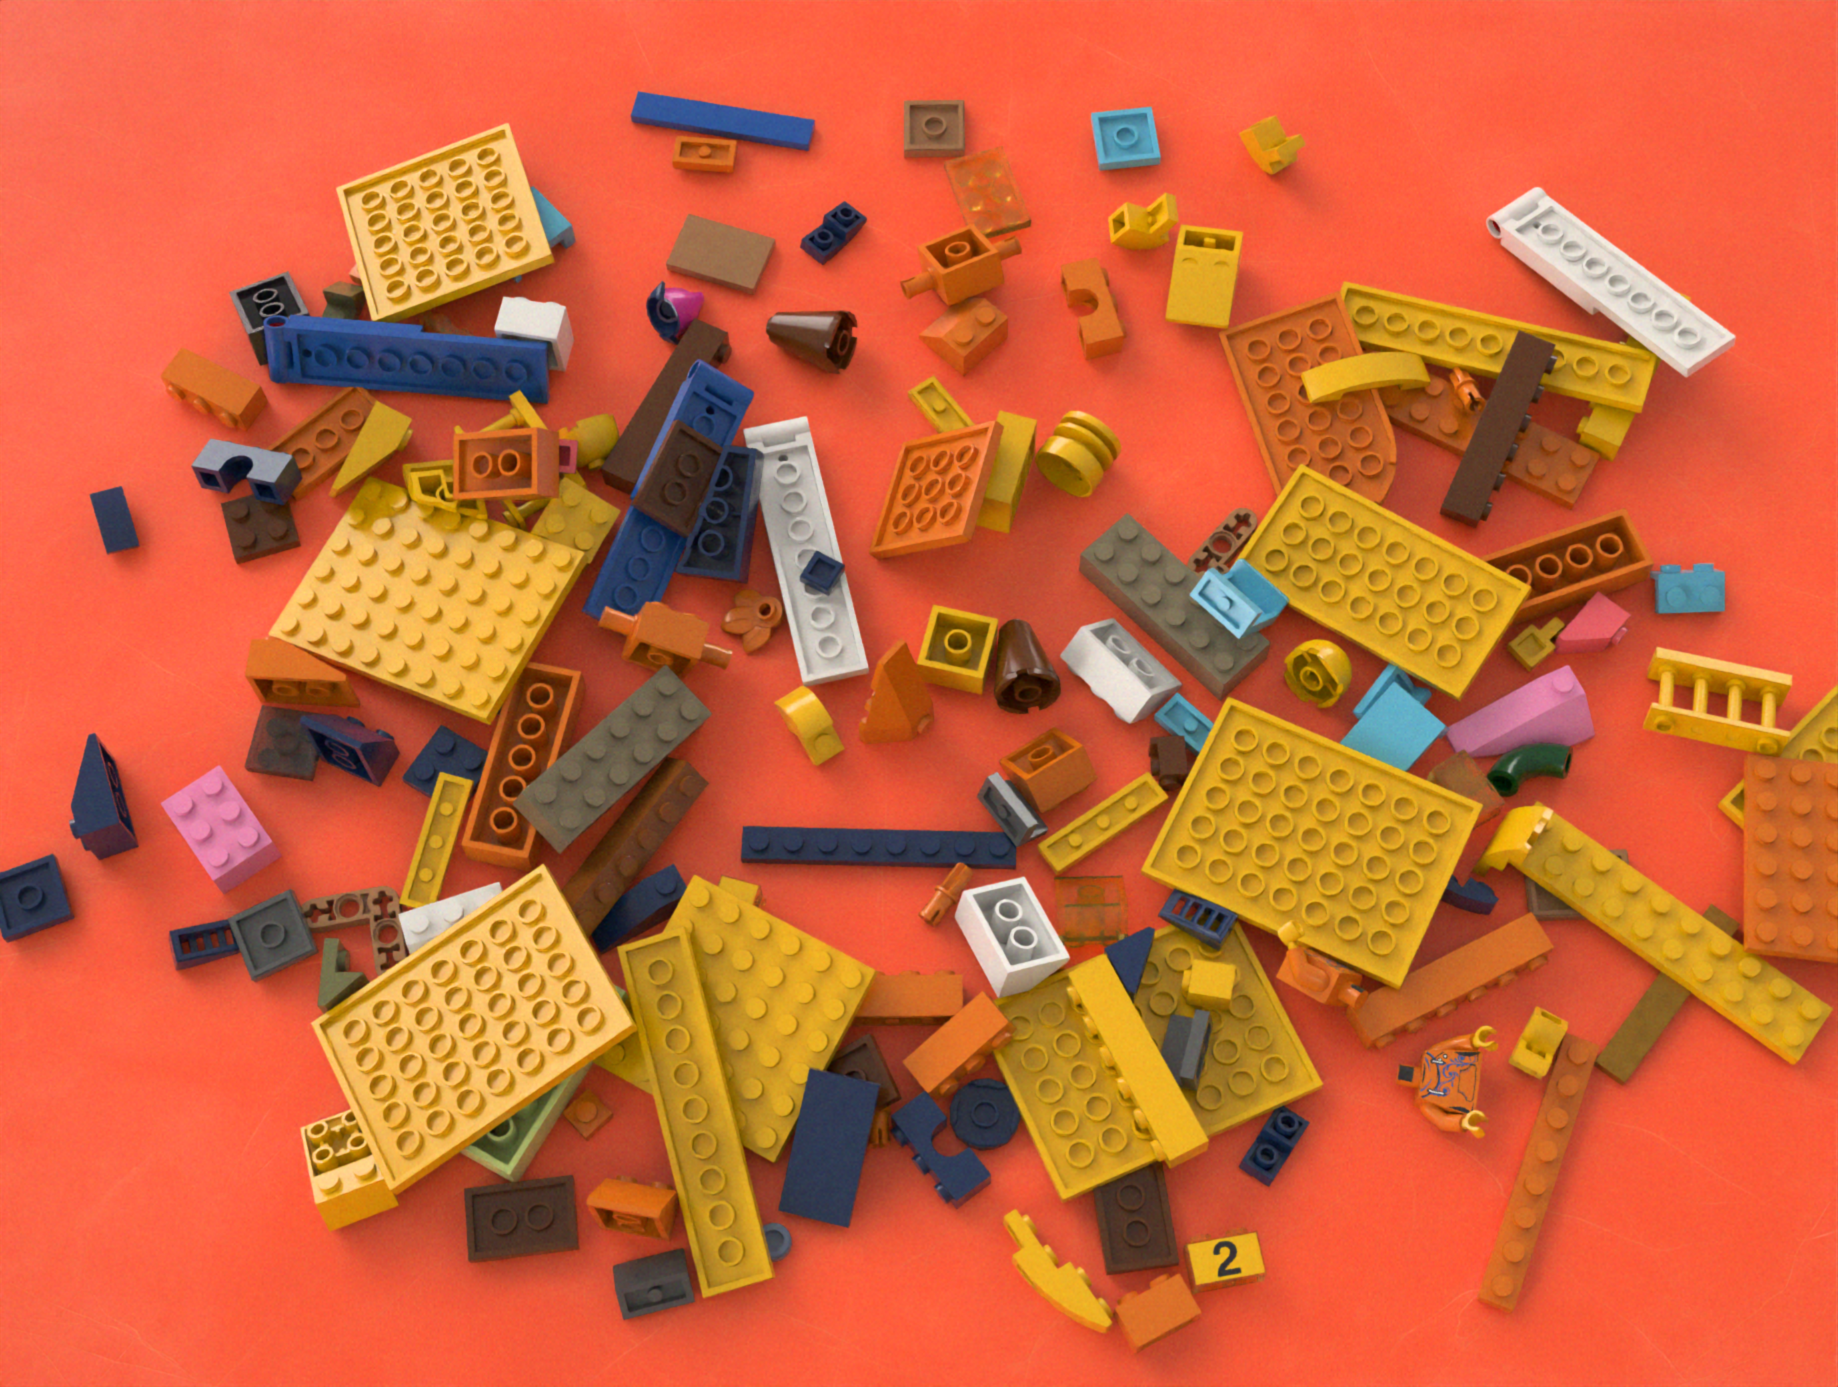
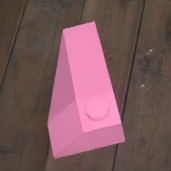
(1542, 711)

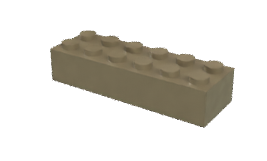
(1155, 594)
(611, 759)

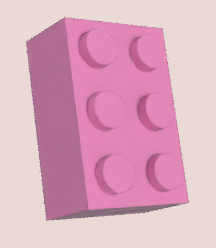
(221, 829)

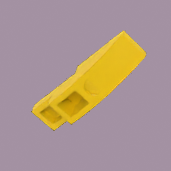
(1063, 1287)

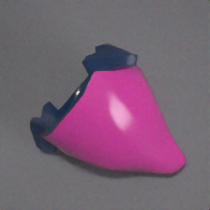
(673, 311)

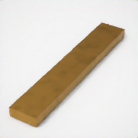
(1651, 1015)

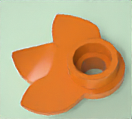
(748, 618)

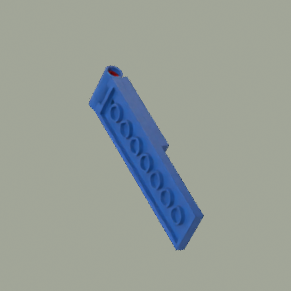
(403, 359)
(644, 549)

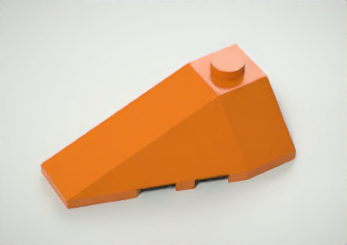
(900, 702)

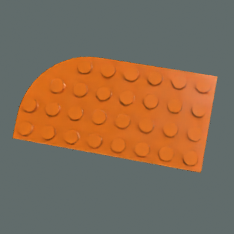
(1338, 438)

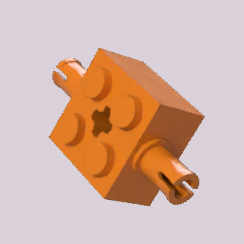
(960, 265)
(665, 638)

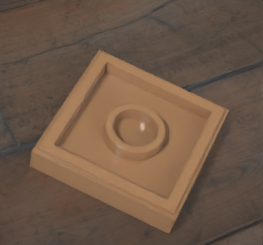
(934, 128)

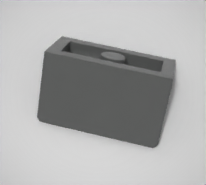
(1011, 810)
(1187, 1047)
(653, 1283)

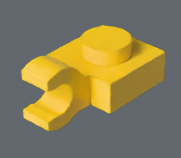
(1535, 645)

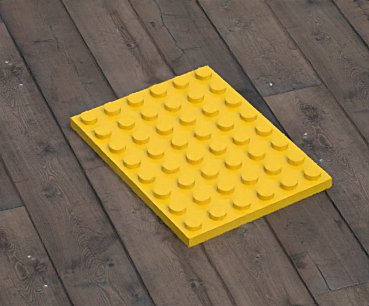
(429, 599)
(1313, 836)
(472, 1028)
(1072, 1097)

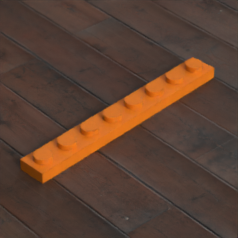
(1537, 1173)

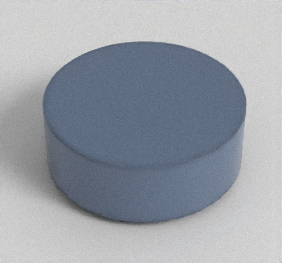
(778, 1241)

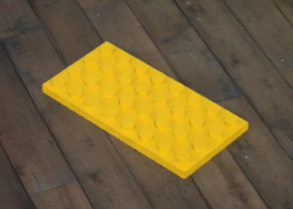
(1384, 582)

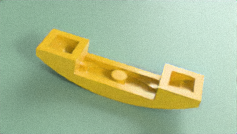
(1365, 372)

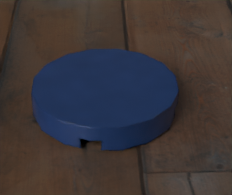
(984, 1114)

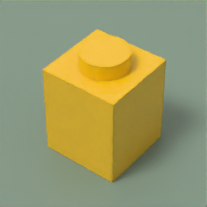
(1209, 984)

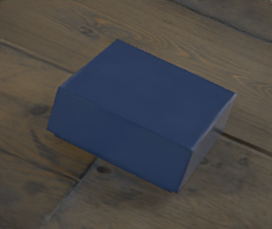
(822, 573)

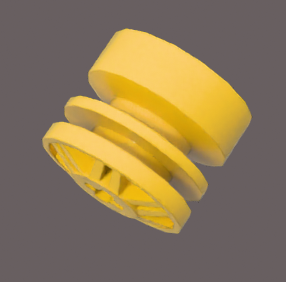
(1078, 453)

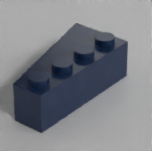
(726, 520)

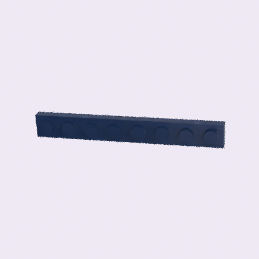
(877, 847)

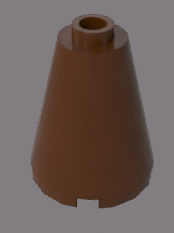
(816, 336)
(1023, 670)

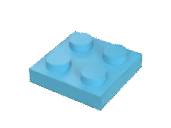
(1125, 138)

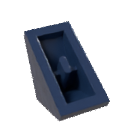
(1130, 959)

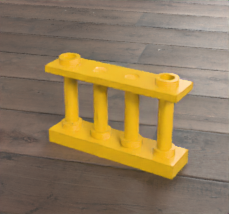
(525, 415)
(1720, 677)

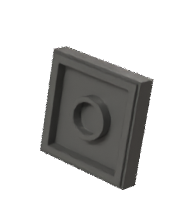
(273, 935)

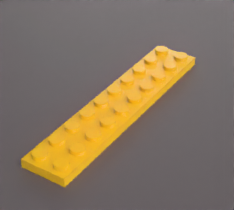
(1481, 343)
(1675, 939)
(696, 1113)

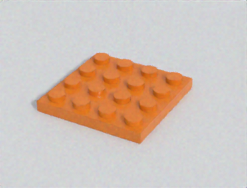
(936, 490)

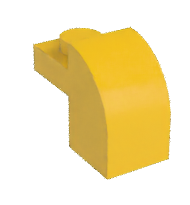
(1270, 145)
(1142, 227)
(811, 723)
(1538, 1043)

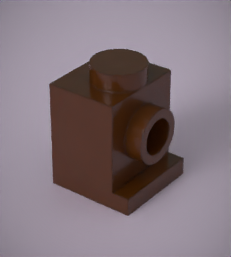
(1168, 761)

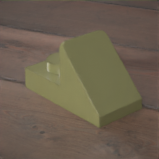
(344, 301)
(334, 982)

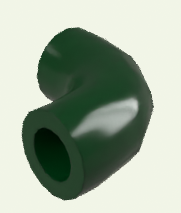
(1527, 763)

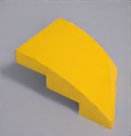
(433, 485)
(1514, 838)

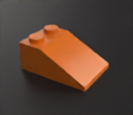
(506, 465)
(291, 676)
(634, 1208)

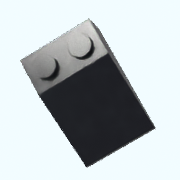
(266, 299)

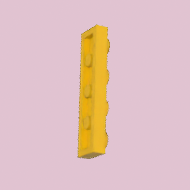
(1102, 823)
(436, 841)

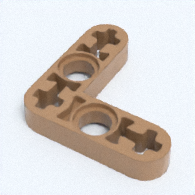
(1224, 532)
(368, 913)

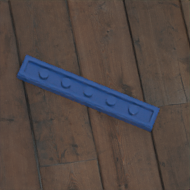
(723, 121)

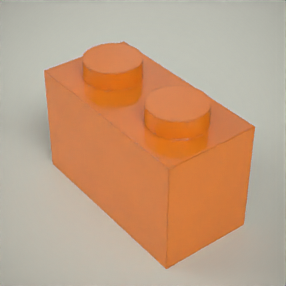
(1156, 1312)

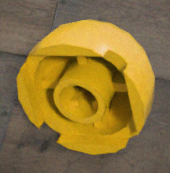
(595, 439)
(1318, 672)

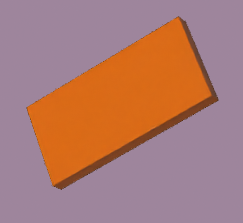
(325, 437)

